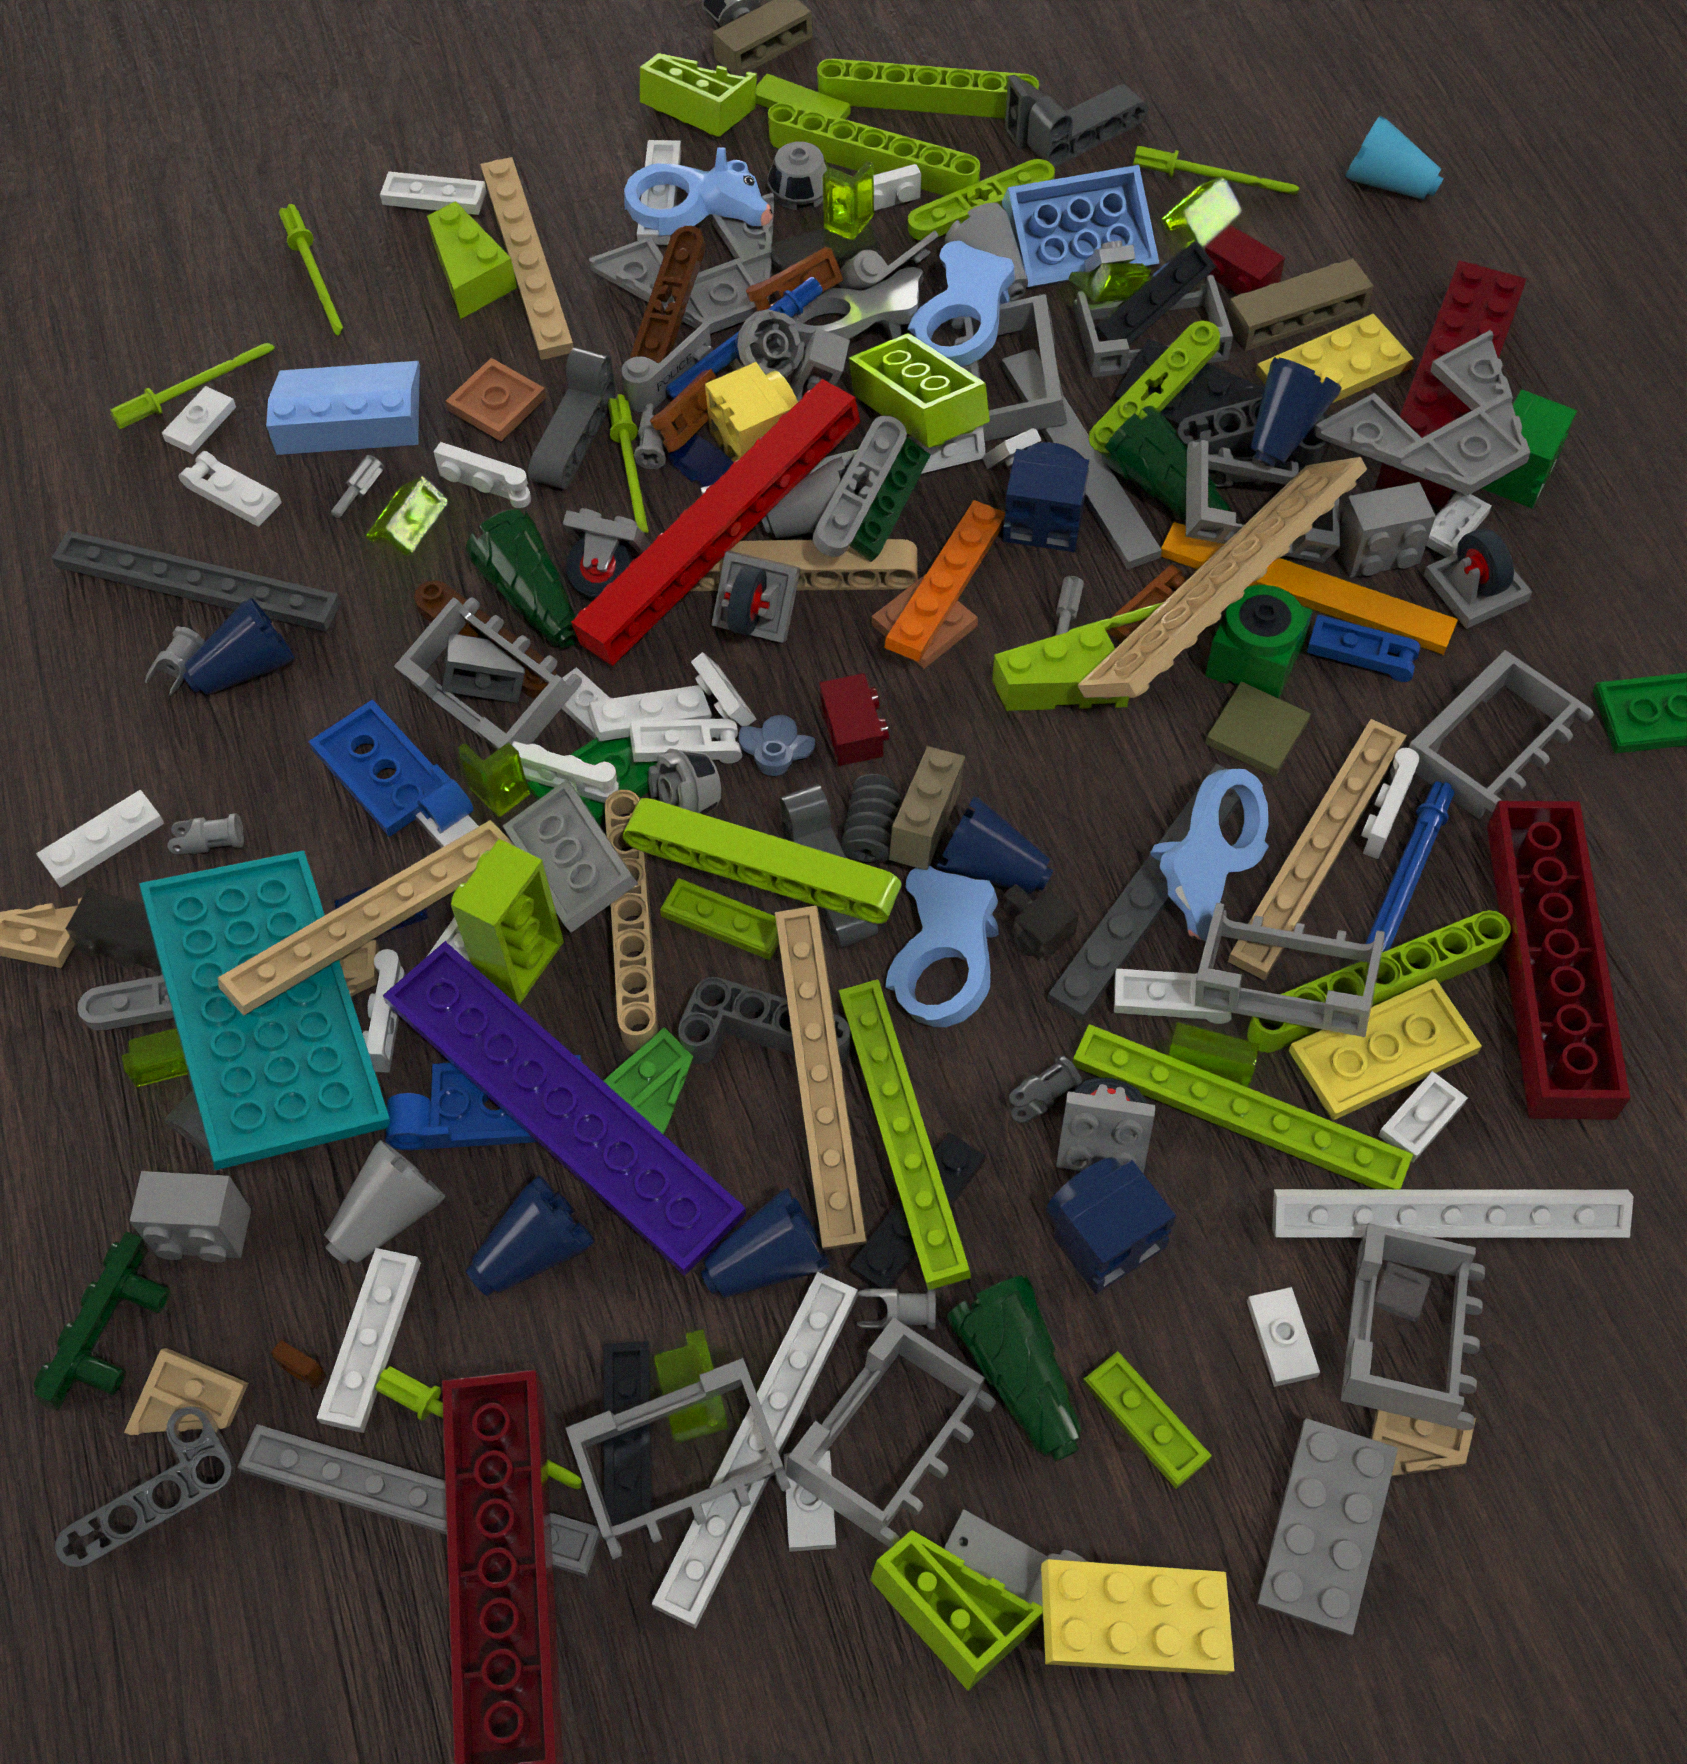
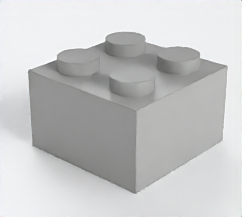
(1385, 529)
(190, 1215)

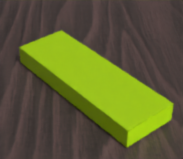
(777, 90)
(721, 918)
(1147, 1419)

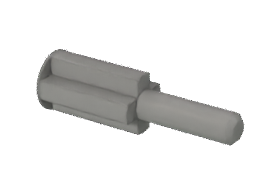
(359, 483)
(1068, 602)

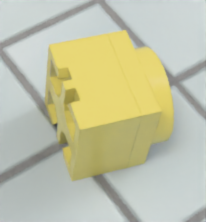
(746, 407)

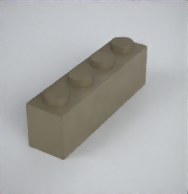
(1299, 304)

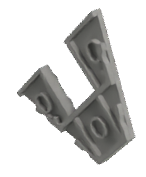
(718, 292)
(1458, 455)

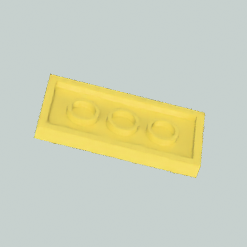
(1350, 356)
(1401, 1046)
(1136, 1617)

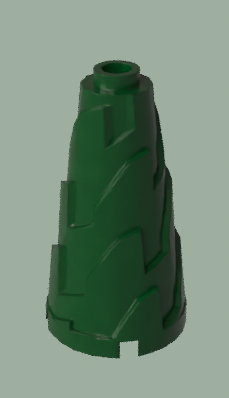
(1155, 460)
(520, 568)
(1018, 1359)

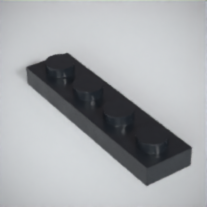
(1156, 294)
(892, 1245)
(628, 1455)

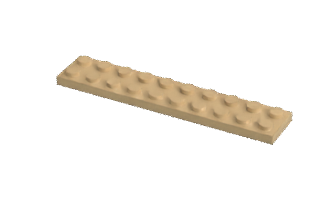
(1221, 580)

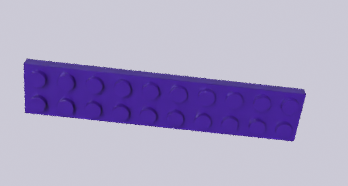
(566, 1107)

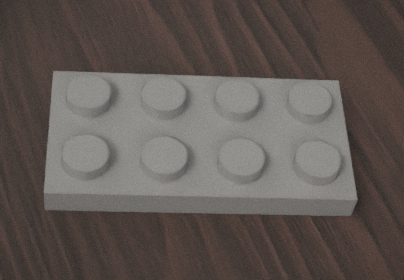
(576, 854)
(1327, 1527)

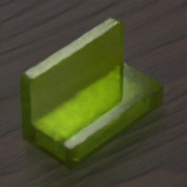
(848, 200)
(1205, 211)
(1111, 280)
(409, 515)
(497, 779)
(1215, 1053)
(154, 1058)
(680, 1369)

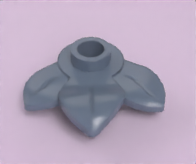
(775, 744)

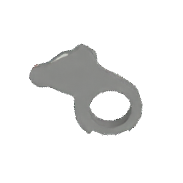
(886, 303)

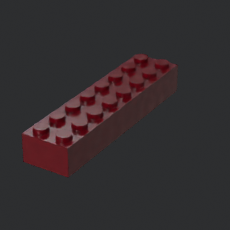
(1474, 304)
(1557, 962)
(500, 1572)

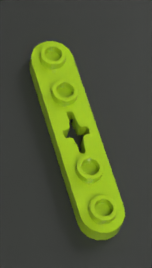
(943, 212)
(1177, 364)

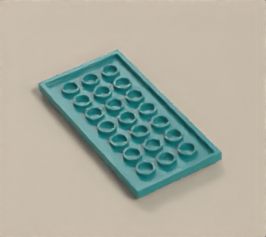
(290, 1067)

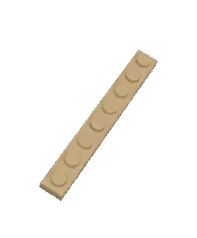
(528, 259)
(1320, 843)
(357, 921)
(820, 1079)

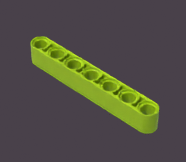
(917, 87)
(853, 144)
(762, 860)
(1426, 951)

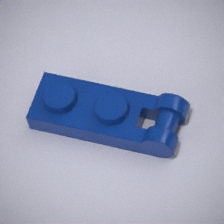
(1364, 647)

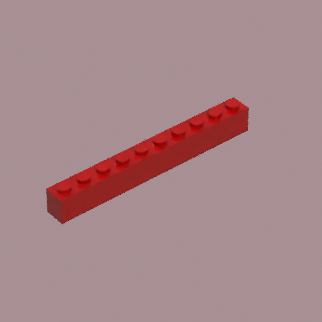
(716, 522)

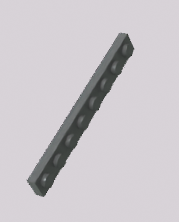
(195, 580)
(1125, 922)

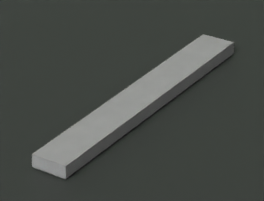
(1103, 492)
(387, 1489)

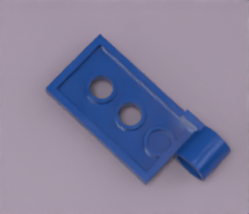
(413, 787)
(451, 1118)

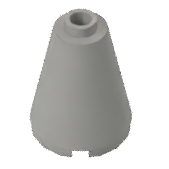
(991, 232)
(805, 504)
(380, 1204)

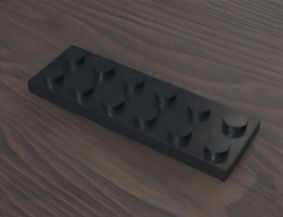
(1204, 392)

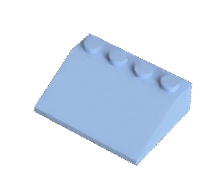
(1070, 217)
(344, 408)

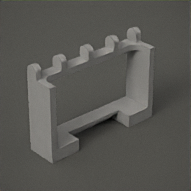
(1114, 356)
(1032, 414)
(1221, 525)
(434, 641)
(1532, 687)
(1339, 1013)
(893, 1341)
(1394, 1396)
(609, 1425)

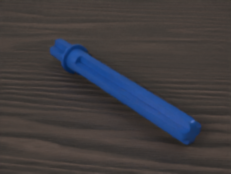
(790, 304)
(1431, 817)

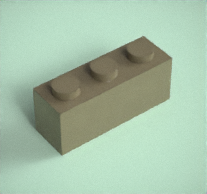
(762, 35)
(926, 808)

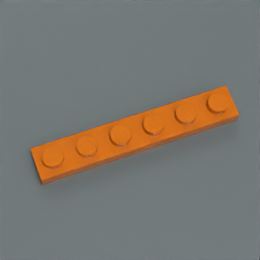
(945, 581)

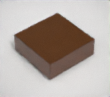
(298, 1365)

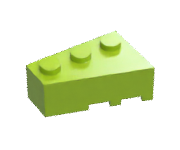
(696, 94)
(470, 259)
(1050, 670)
(952, 1607)

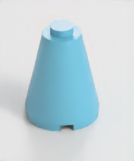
(1394, 163)

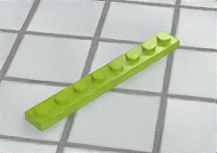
(1243, 1110)
(904, 1136)

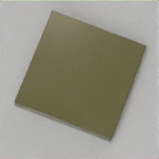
(1258, 729)

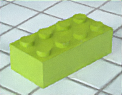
(920, 389)
(508, 919)

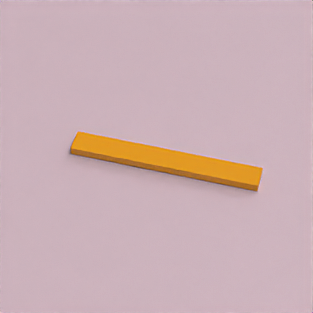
(1329, 594)

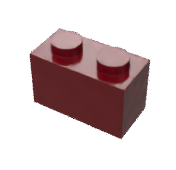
(1243, 262)
(852, 719)

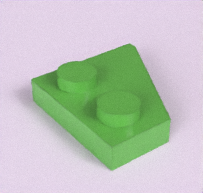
(653, 1078)

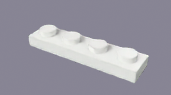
(660, 195)
(368, 1340)

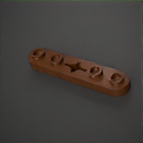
(677, 278)
(435, 595)

